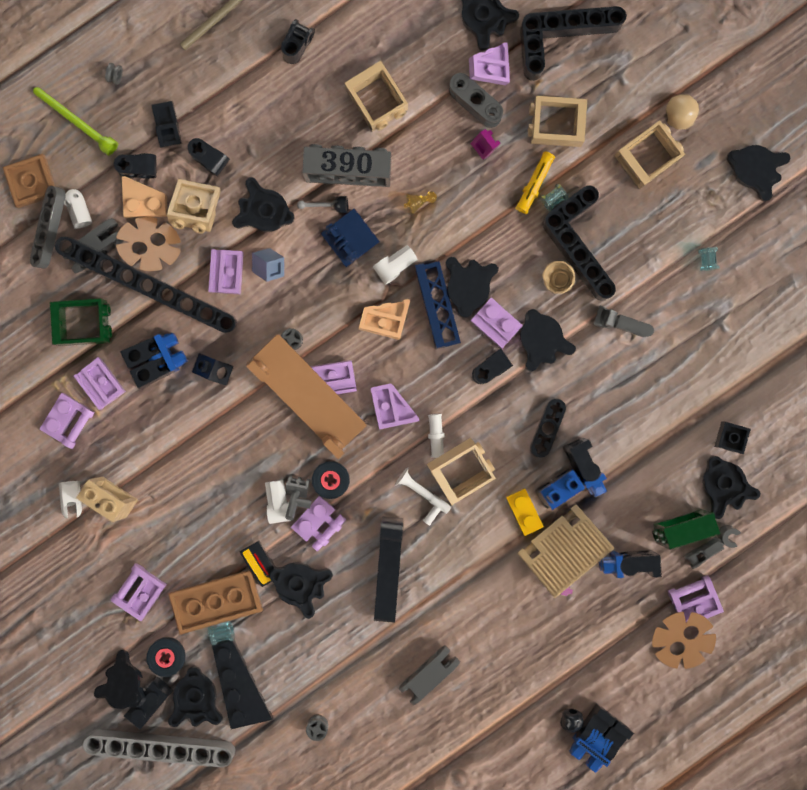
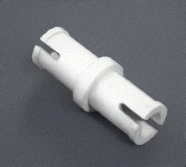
(436, 435)

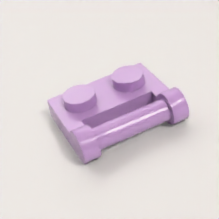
(61, 417)
(143, 597)
(705, 605)

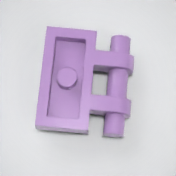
(313, 518)

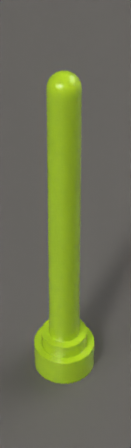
(106, 144)

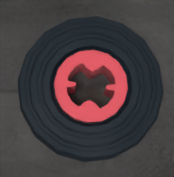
(321, 486)
(161, 667)

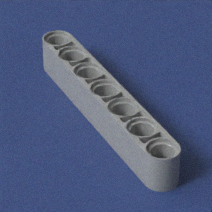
(150, 752)

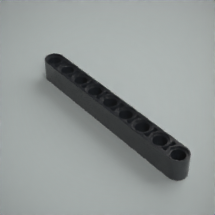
(136, 283)

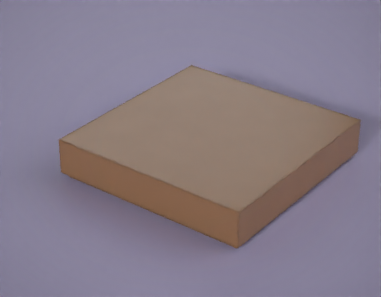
(28, 180)

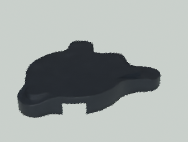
(485, 18)
(757, 167)
(263, 210)
(469, 285)
(542, 338)
(726, 485)
(299, 584)
(122, 684)
(195, 699)

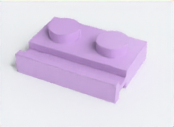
(225, 271)
(496, 323)
(338, 376)
(99, 383)

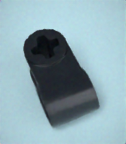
(298, 38)
(209, 158)
(139, 166)
(493, 365)

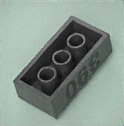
(347, 166)

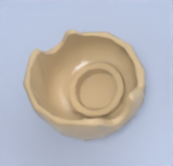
(682, 111)
(558, 277)

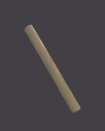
(209, 23)

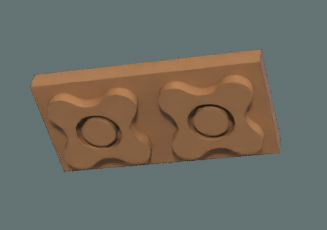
(215, 602)

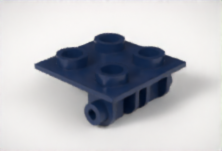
(350, 237)

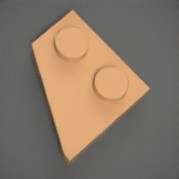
(142, 200)
(385, 319)

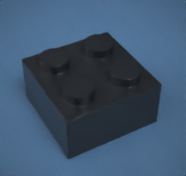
(732, 437)

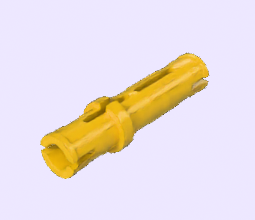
(545, 163)

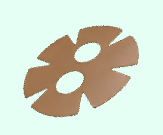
(150, 259)
(676, 625)

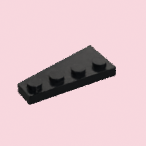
(241, 696)

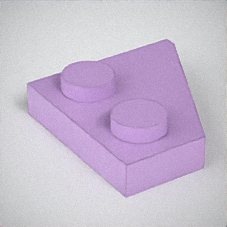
(491, 65)
(391, 407)

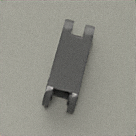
(472, 89)
(99, 239)
(429, 675)

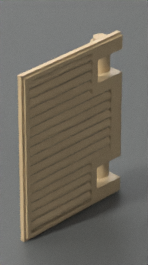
(566, 551)

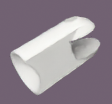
(77, 209)
(68, 493)

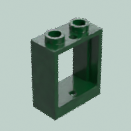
(58, 322)
(685, 529)

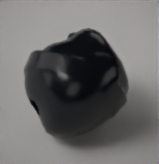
(571, 720)

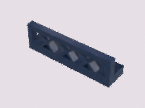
(430, 307)

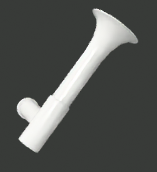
(438, 503)

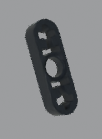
(546, 444)

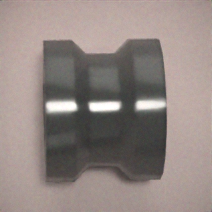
(289, 337)
(316, 732)

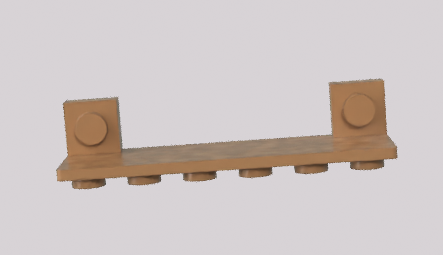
(306, 394)

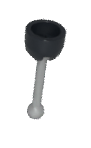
(339, 204)

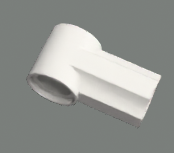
(390, 267)
(277, 501)

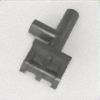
(297, 488)

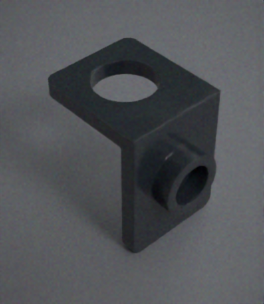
(208, 368)

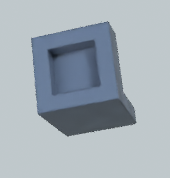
(268, 264)

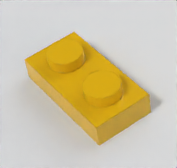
(524, 512)

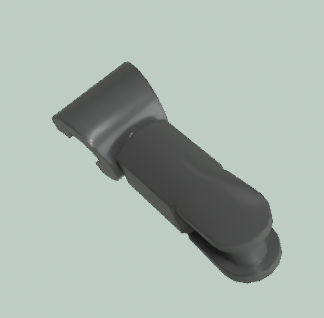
(608, 319)
(713, 546)

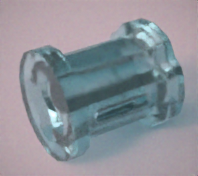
(554, 197)
(708, 259)
(221, 633)

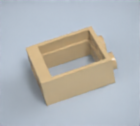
(366, 78)
(574, 140)
(632, 166)
(470, 485)
(113, 501)

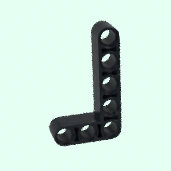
(563, 29)
(577, 244)
(388, 569)

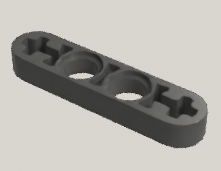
(42, 246)

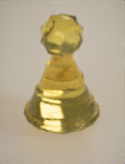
(416, 201)

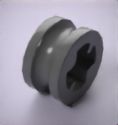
(114, 73)

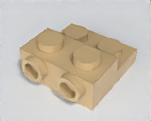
(193, 206)

